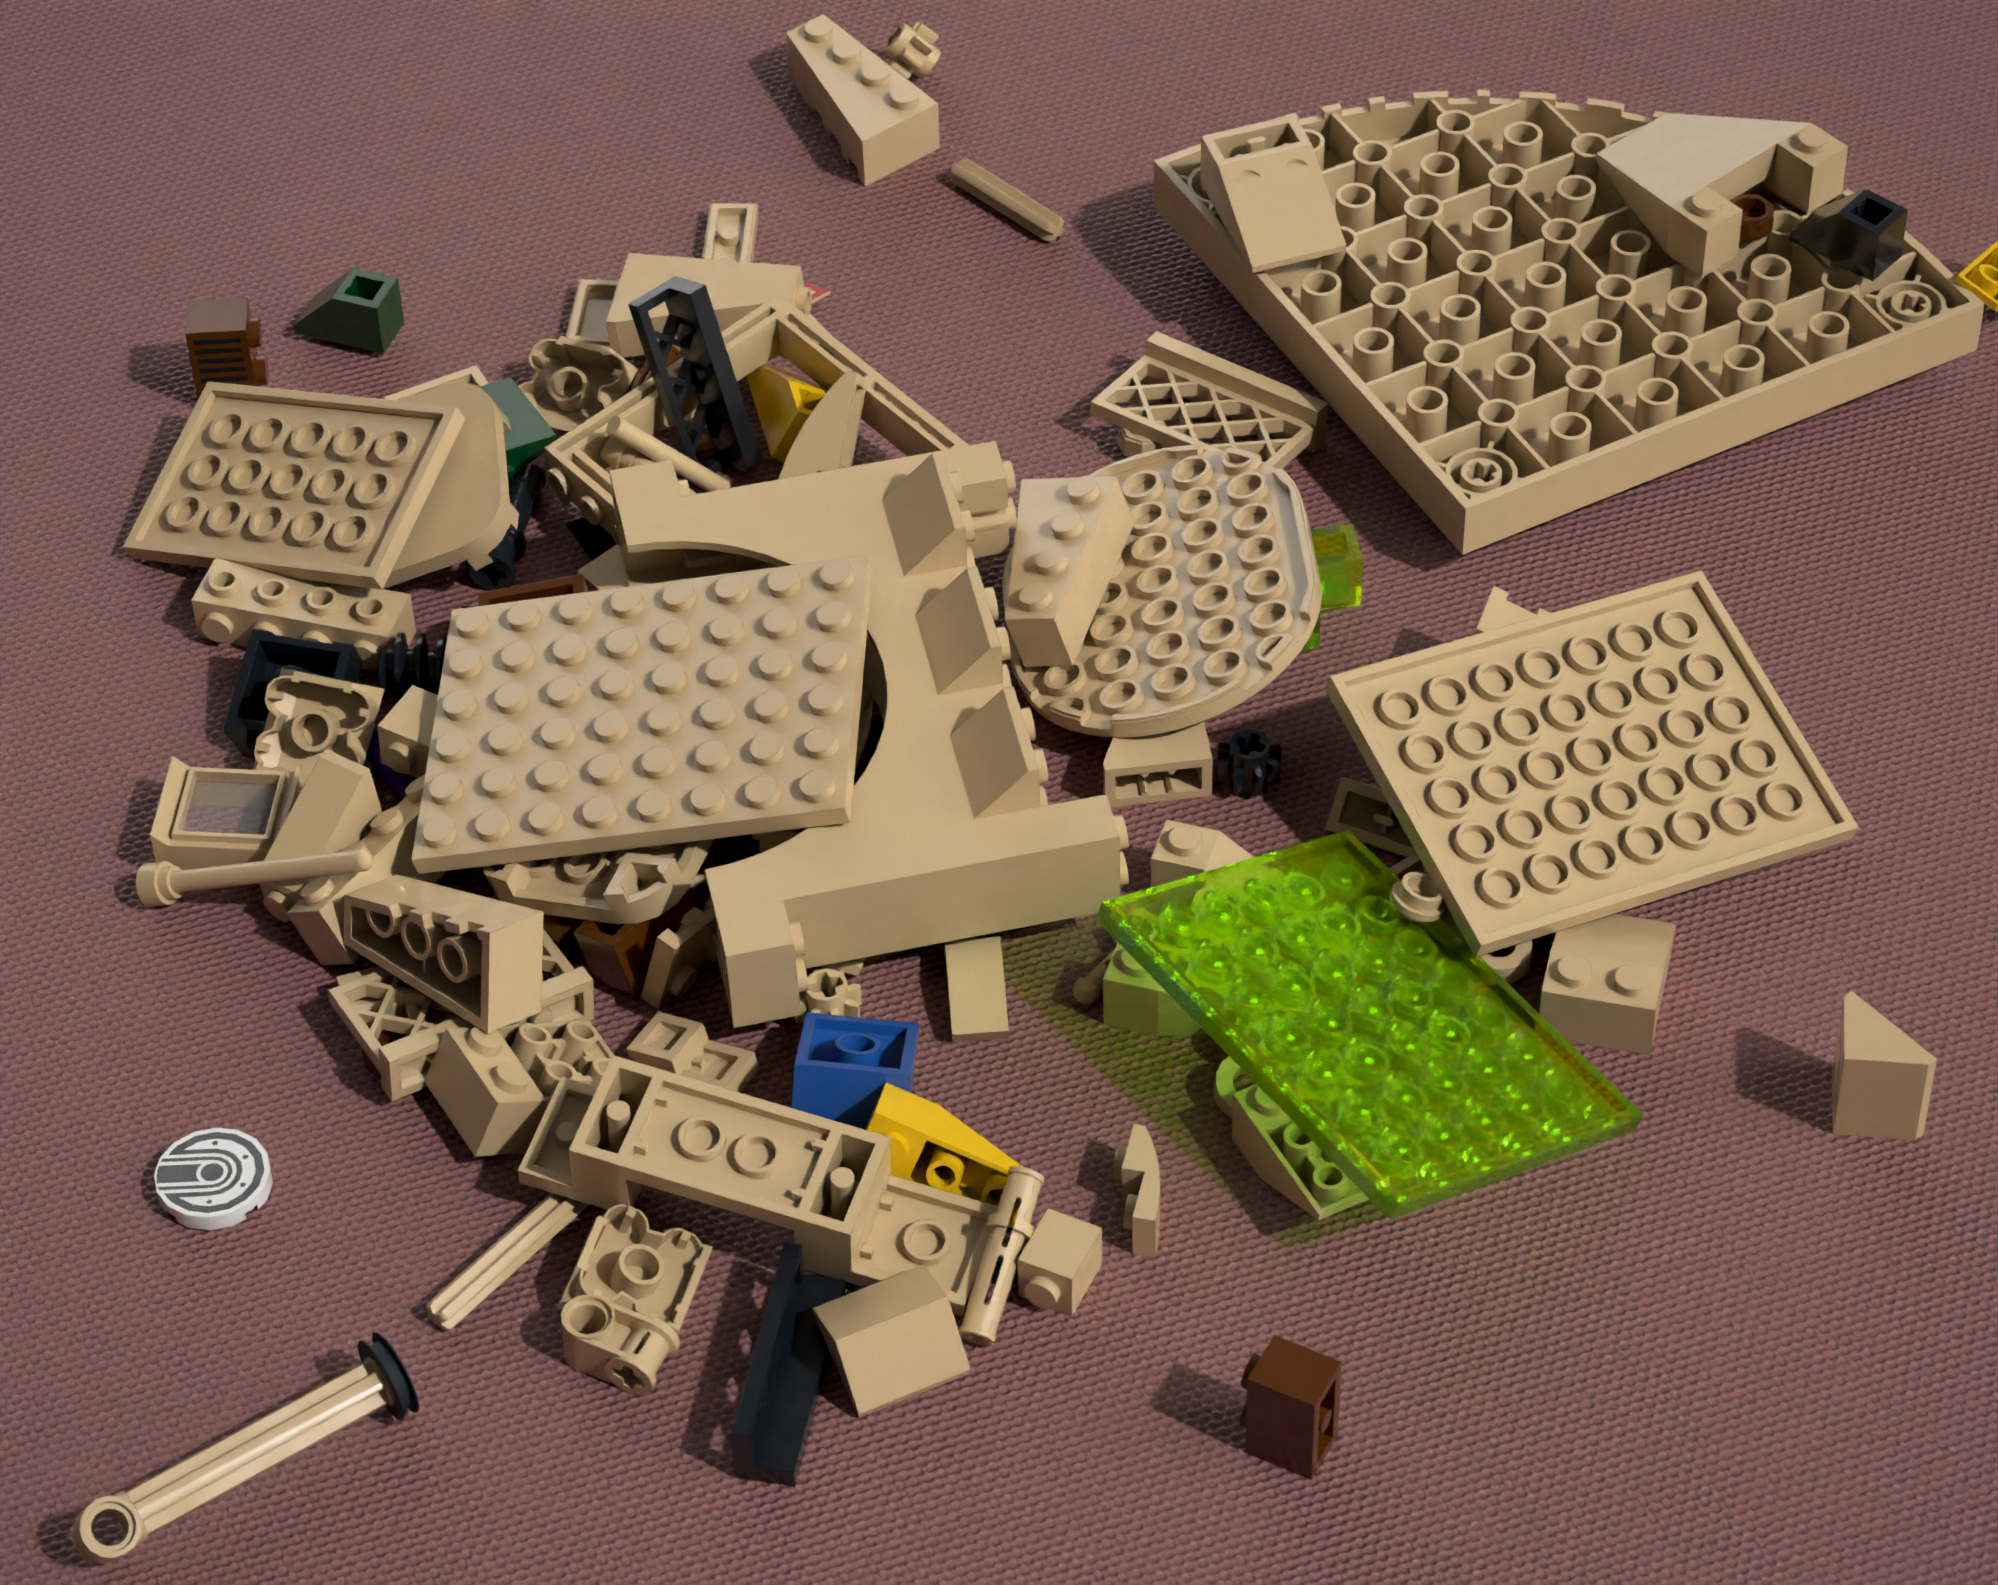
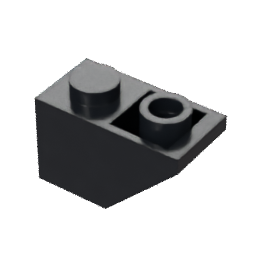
(1856, 233)

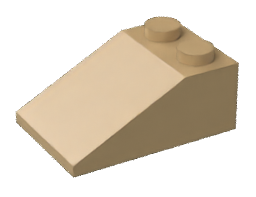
(1608, 982)

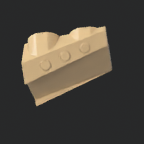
(575, 381)
(312, 716)
(638, 1266)

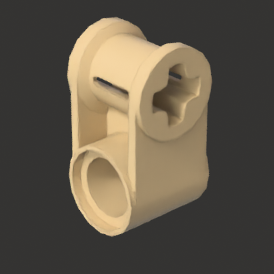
(616, 1343)

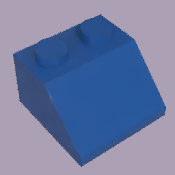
(847, 1063)

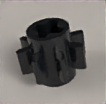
(1249, 763)

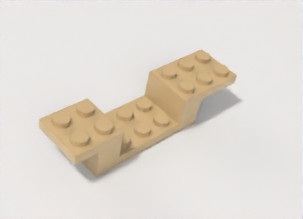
(759, 1162)

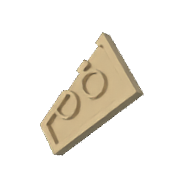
(680, 955)

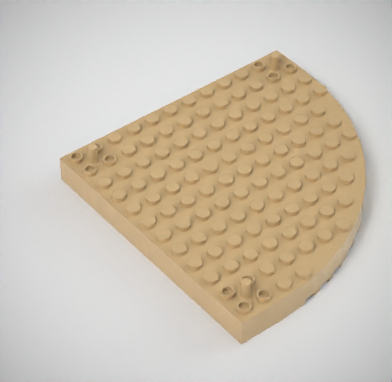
(1524, 330)

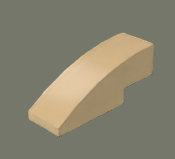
(830, 431)

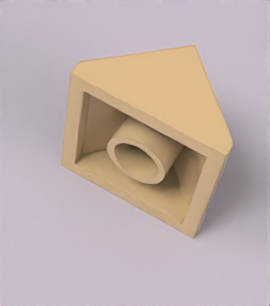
(1878, 1076)
(893, 1340)

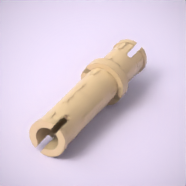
(1020, 1192)

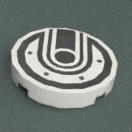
(213, 1178)

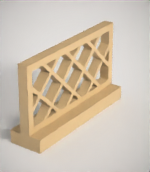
(1215, 390)
(407, 1060)

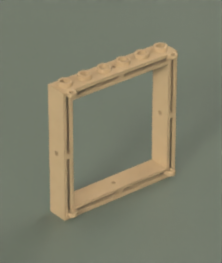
(575, 459)

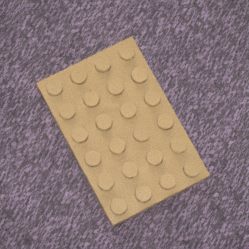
(295, 483)

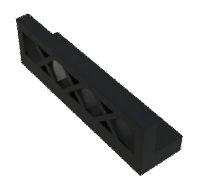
(708, 368)
(783, 1375)

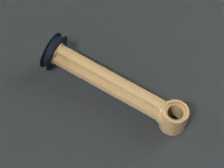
(251, 1451)

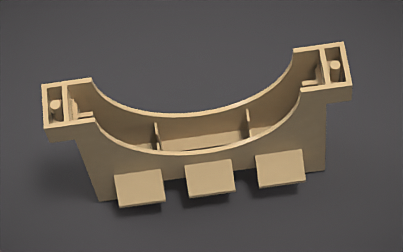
(951, 808)

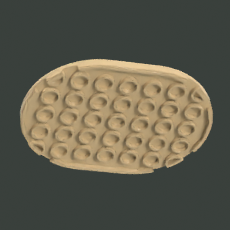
(1201, 602)

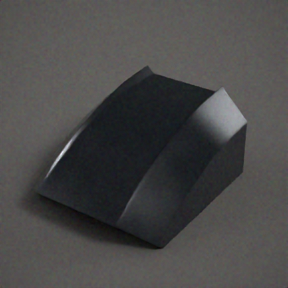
(263, 663)

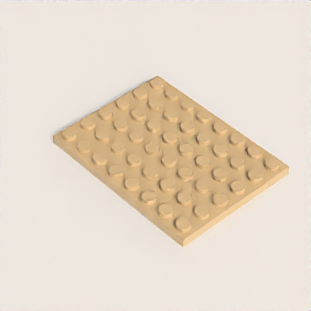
(646, 716)
(1589, 761)

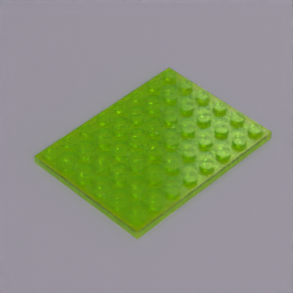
(1368, 1025)

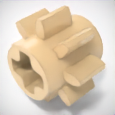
(912, 50)
(829, 995)

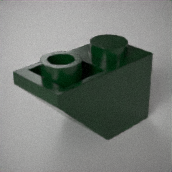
(355, 311)

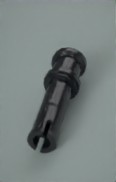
(523, 496)

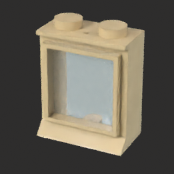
(221, 814)

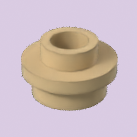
(1417, 898)

